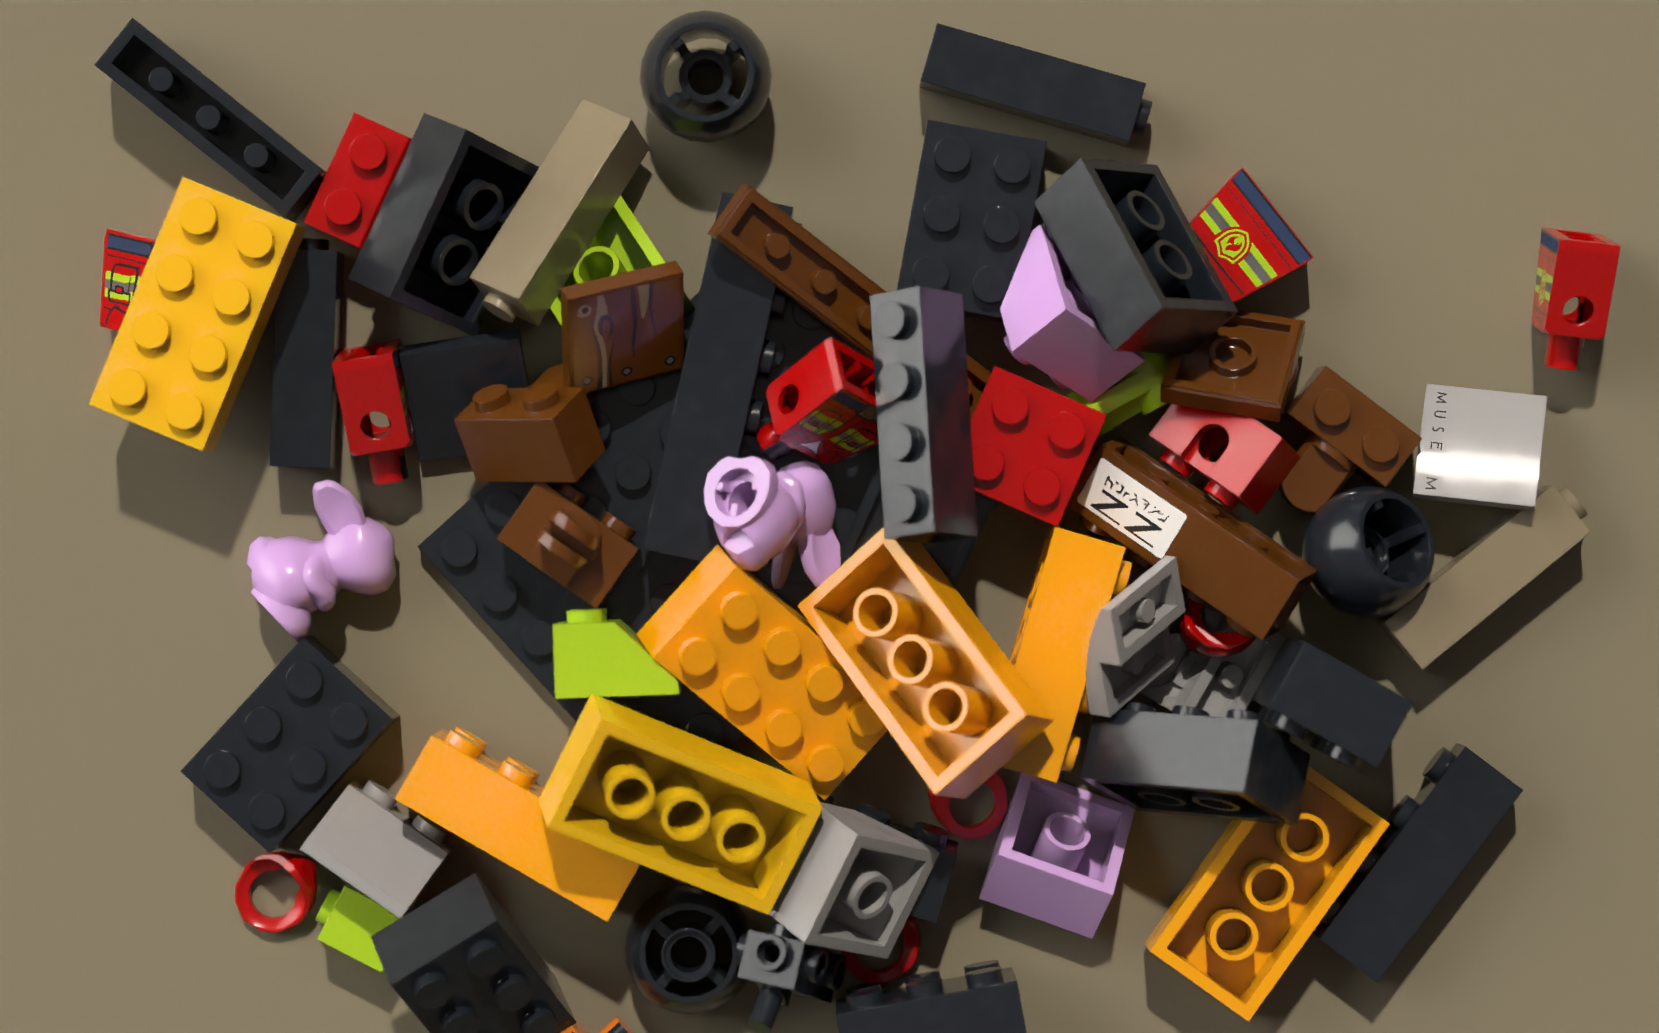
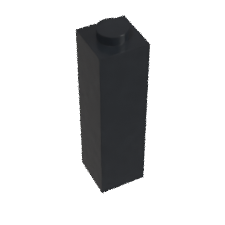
(1035, 86)
(303, 353)

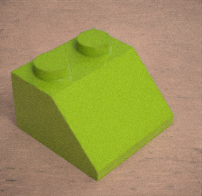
(605, 659)

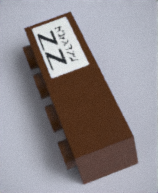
(1216, 551)

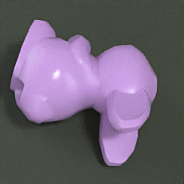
(772, 513)
(304, 575)

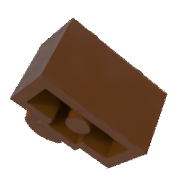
(531, 431)
(1343, 437)
(570, 541)

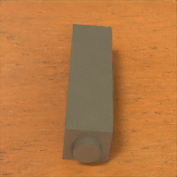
(559, 213)
(1486, 575)

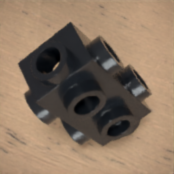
(785, 967)

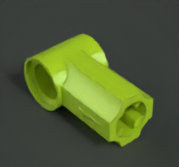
(1132, 394)

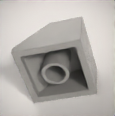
(379, 846)
(853, 883)

